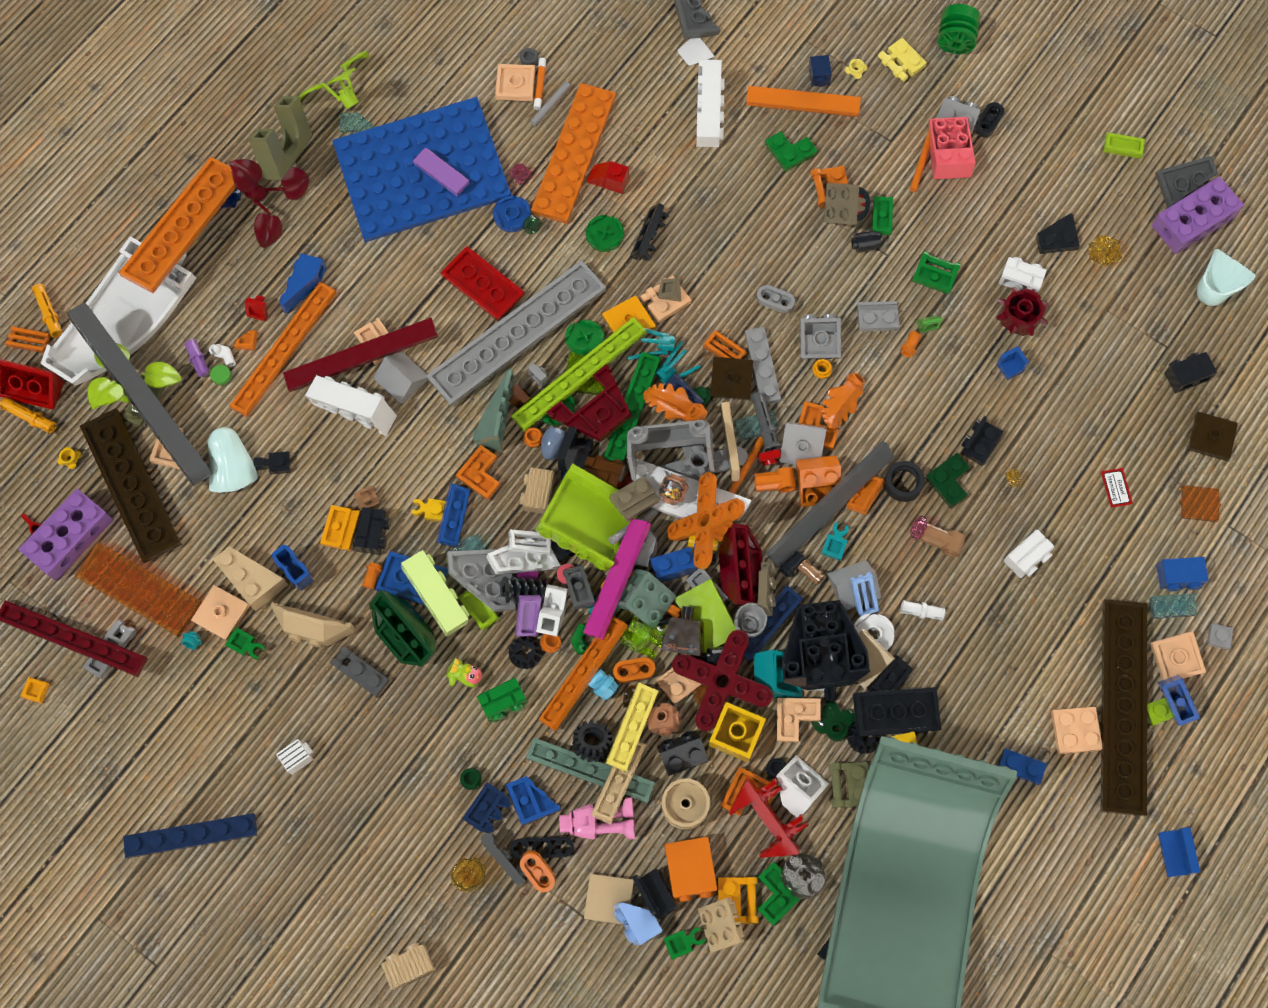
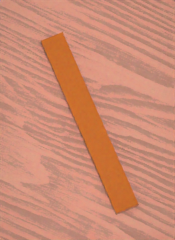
(283, 349)

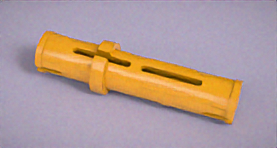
(49, 317)
(34, 419)

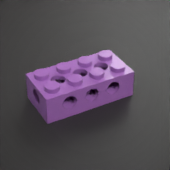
(1197, 215)
(66, 534)

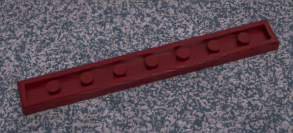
(361, 354)
(72, 639)

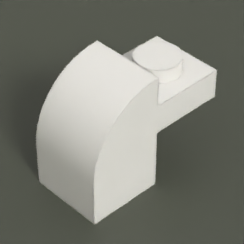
(553, 610)

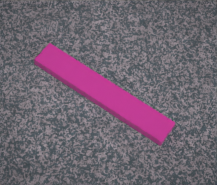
(617, 578)

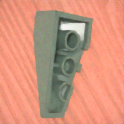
(493, 421)

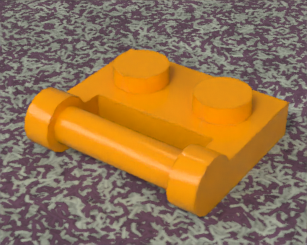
(731, 889)

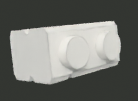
(1022, 275)
(1029, 554)

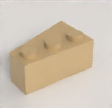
(249, 578)

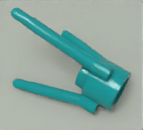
(664, 342)
(667, 370)

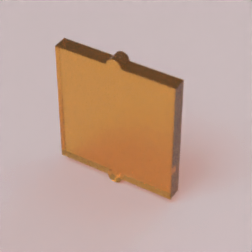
(1200, 503)

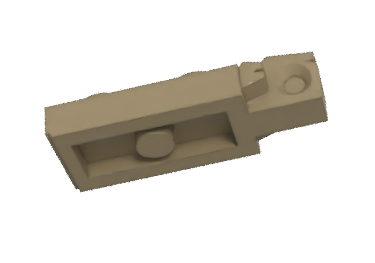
(766, 586)

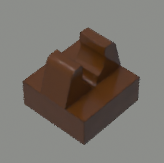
(520, 396)

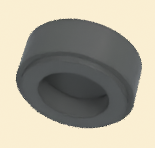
(529, 57)

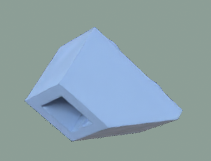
(638, 923)

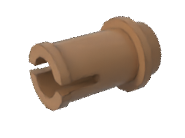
(811, 572)

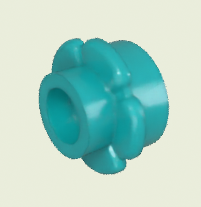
(191, 640)

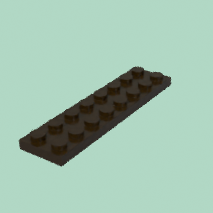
(130, 485)

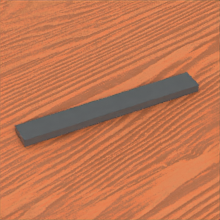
(830, 504)

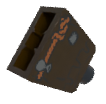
(684, 634)

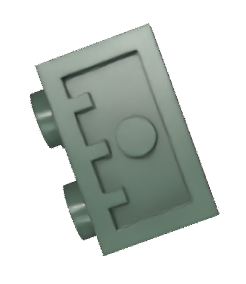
(646, 598)

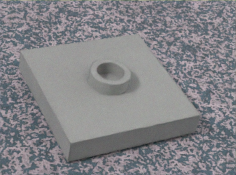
(801, 442)

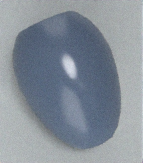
(552, 443)

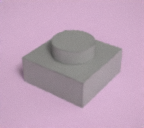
(538, 374)
(1219, 636)

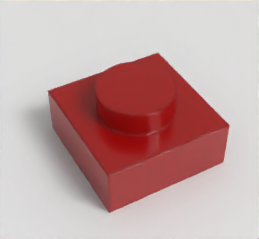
(769, 458)

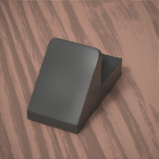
(578, 587)

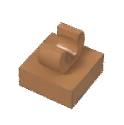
(367, 498)

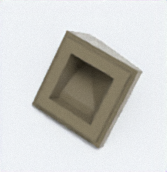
(670, 289)

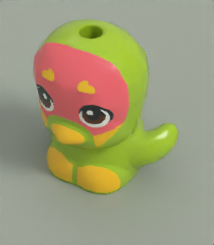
(466, 673)

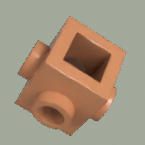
(664, 719)

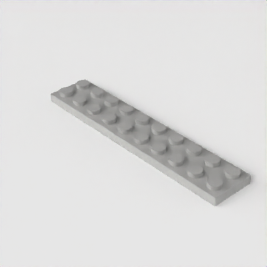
(516, 333)

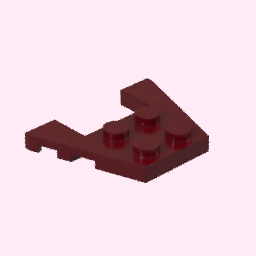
(601, 414)

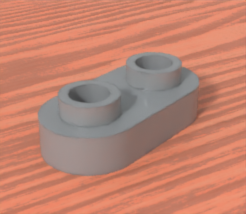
(777, 297)

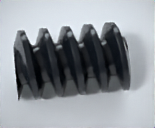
(520, 587)

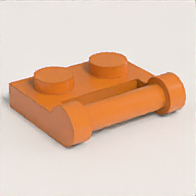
(832, 175)

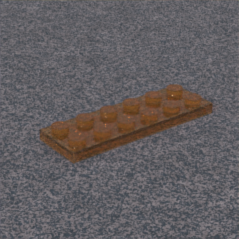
(138, 589)

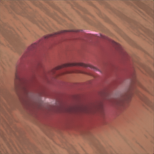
(918, 527)

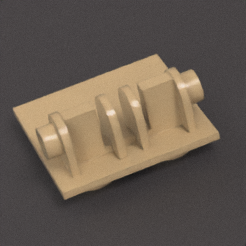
(720, 925)

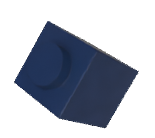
(820, 70)

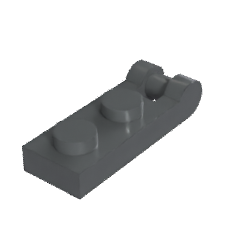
(360, 672)
(503, 859)

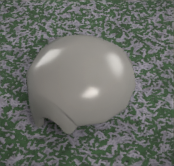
(750, 619)

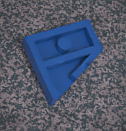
(530, 801)

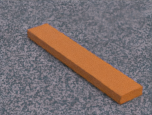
(803, 101)
(582, 675)

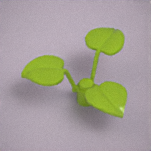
(347, 93)
(104, 392)

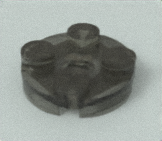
(811, 867)

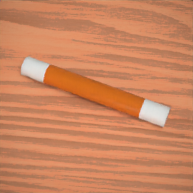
(539, 83)

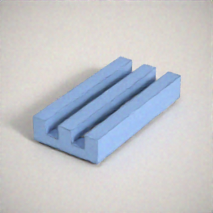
(861, 579)

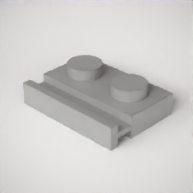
(878, 316)

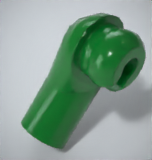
(578, 641)

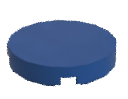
(511, 213)

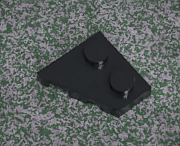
(1059, 236)

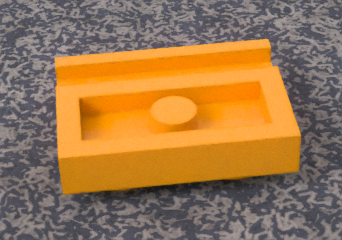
(340, 528)

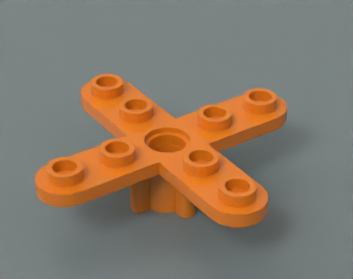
(709, 521)

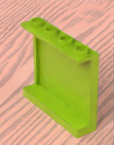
(583, 518)

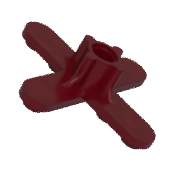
(710, 675)

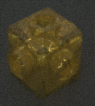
(1105, 250)

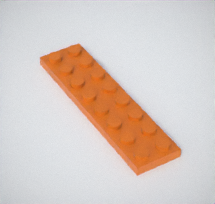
(573, 153)
(180, 226)

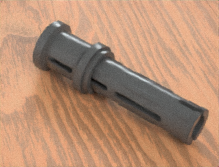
(767, 431)

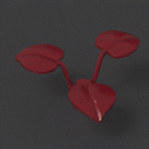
(245, 177)

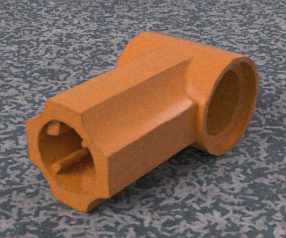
(781, 480)

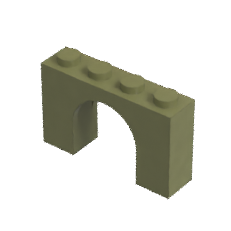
(296, 133)

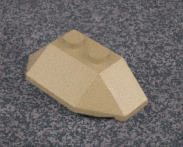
(311, 627)

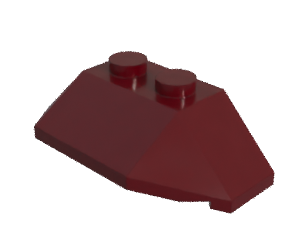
(740, 564)

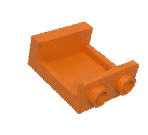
(691, 869)

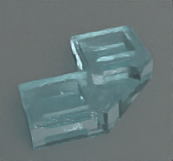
(353, 123)

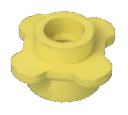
(858, 64)

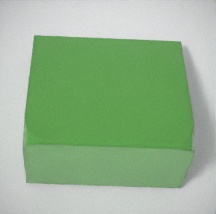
(929, 323)

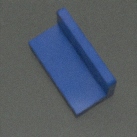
(1179, 852)

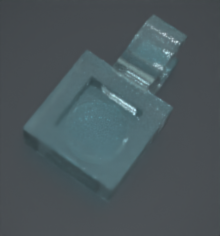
(470, 543)

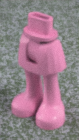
(584, 825)

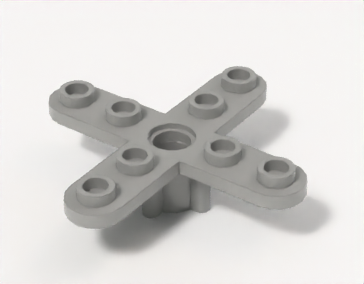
(696, 453)

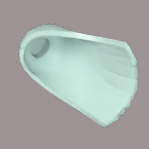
(1222, 279)
(229, 462)

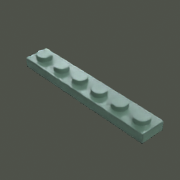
(592, 772)

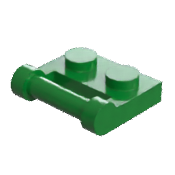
(935, 277)

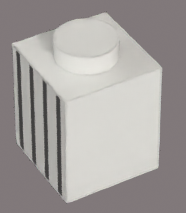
(295, 756)

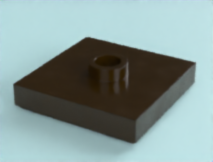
(731, 378)
(1212, 436)

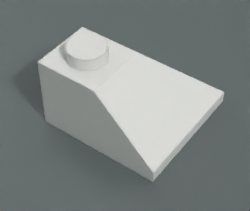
(800, 786)

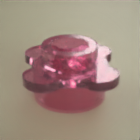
(520, 168)

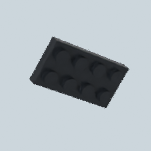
(896, 711)

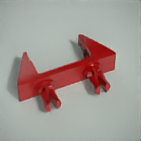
(784, 843)

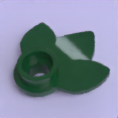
(833, 718)

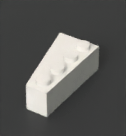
(709, 104)
(351, 403)

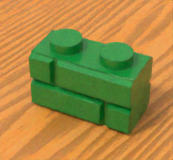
(502, 700)

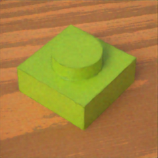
(1158, 712)

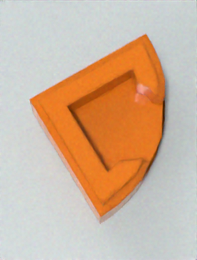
(247, 341)

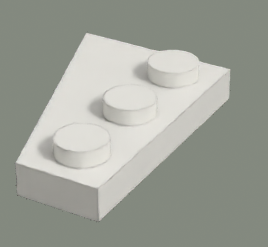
(508, 562)

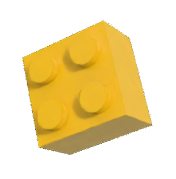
(737, 732)

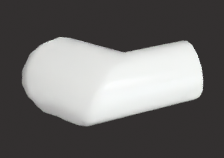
(223, 352)

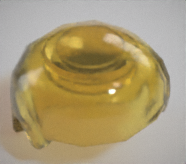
(468, 874)

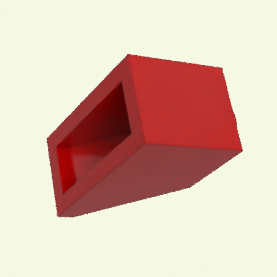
(610, 176)

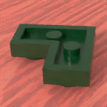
(944, 480)

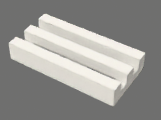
(545, 546)

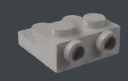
(820, 336)

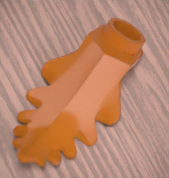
(842, 401)
(674, 403)

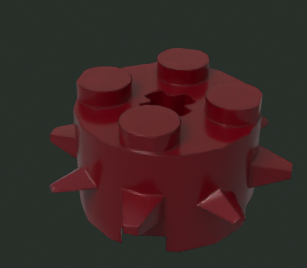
(1022, 311)

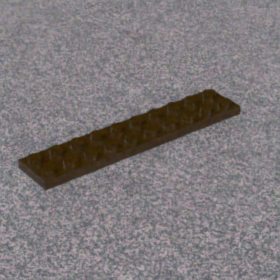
(1124, 708)

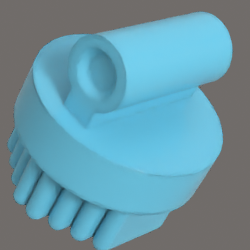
(603, 685)

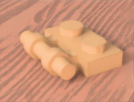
(662, 308)

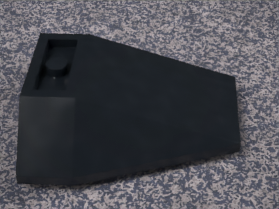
(824, 648)

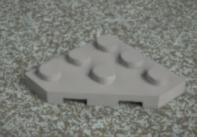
(477, 576)

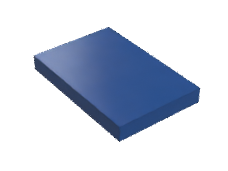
(396, 582)

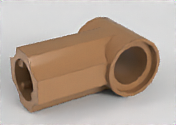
(948, 541)

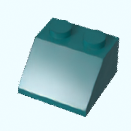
(769, 673)

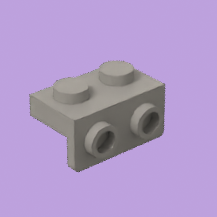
(953, 108)

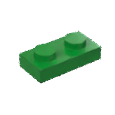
(882, 215)

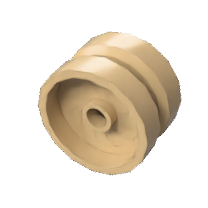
(697, 798)

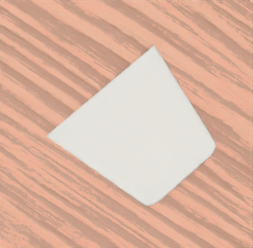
(694, 51)

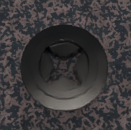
(533, 656)
(857, 743)

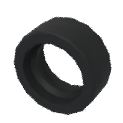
(911, 468)

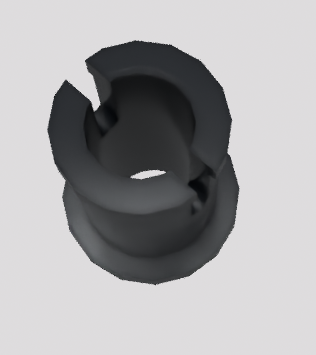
(789, 568)

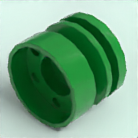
(958, 29)

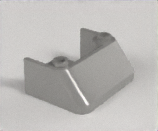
(669, 436)

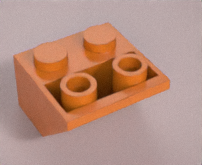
(816, 478)

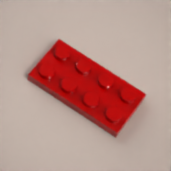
(482, 283)

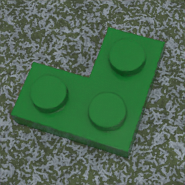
(790, 155)
(781, 899)

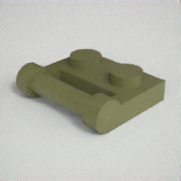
(855, 779)

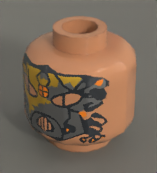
(673, 489)

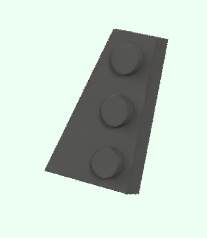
(694, 19)
(1184, 178)

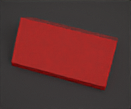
(29, 384)

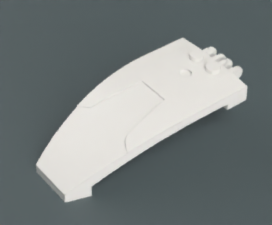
(126, 313)

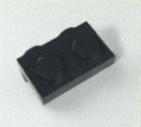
(682, 752)

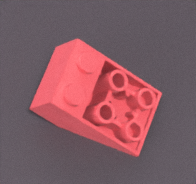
(951, 148)

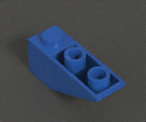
(305, 277)

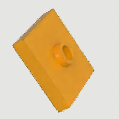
(622, 313)

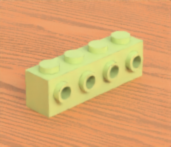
(434, 592)

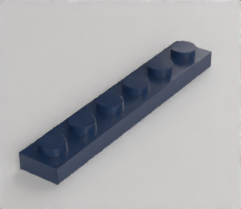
(190, 835)

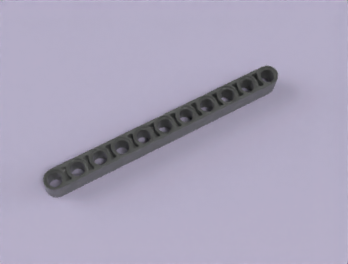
(139, 394)

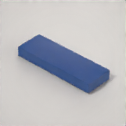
(453, 515)

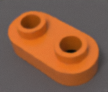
(634, 667)
(537, 870)

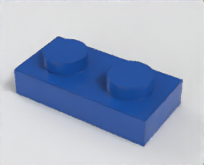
(1026, 767)

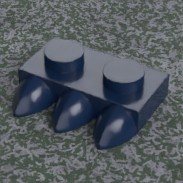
(486, 808)

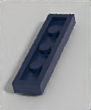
(785, 605)

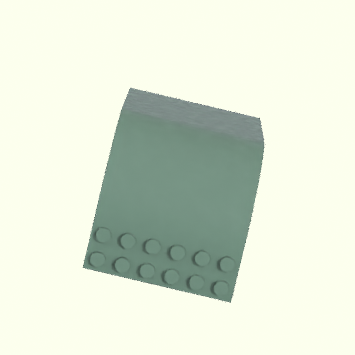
(911, 879)

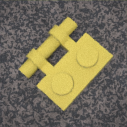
(905, 56)

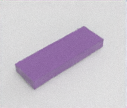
(441, 172)

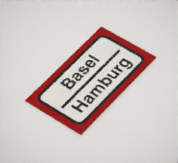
(1116, 487)

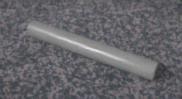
(550, 103)
(620, 534)

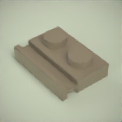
(634, 498)

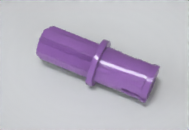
(196, 358)

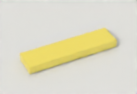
(631, 727)

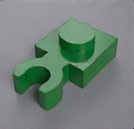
(242, 643)
(679, 943)

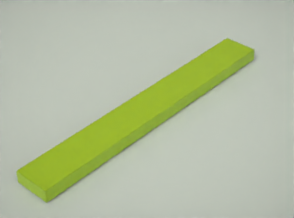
(579, 374)

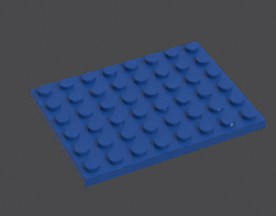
(395, 193)

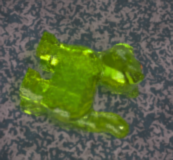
(640, 635)

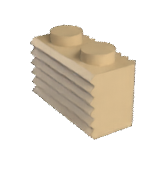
(538, 491)
(407, 966)

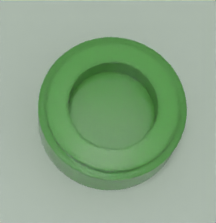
(220, 375)

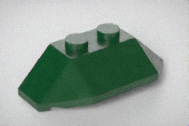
(402, 629)

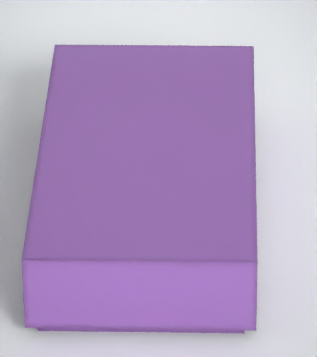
(528, 615)

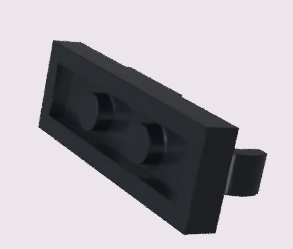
(649, 232)

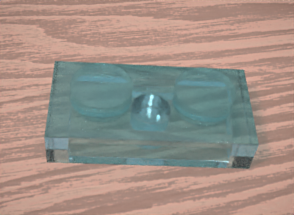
(1173, 606)

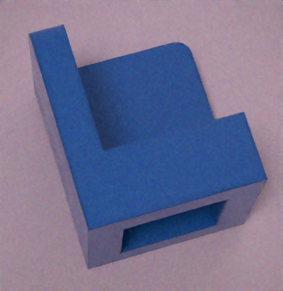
(1012, 363)

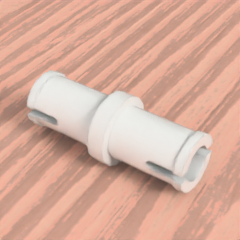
(922, 610)

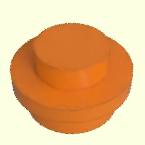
(533, 437)
(550, 643)

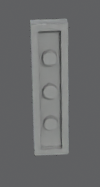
(762, 364)

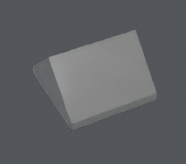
(400, 376)
(842, 585)

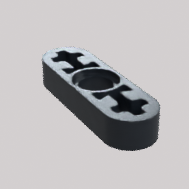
(558, 842)

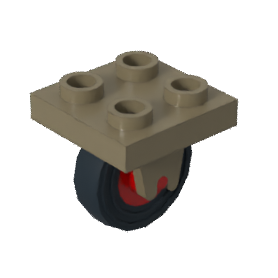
(846, 203)

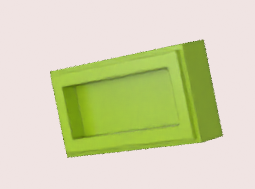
(1124, 145)
(478, 610)

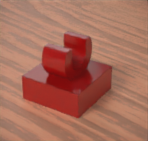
(256, 308)

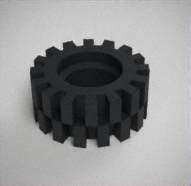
(592, 730)

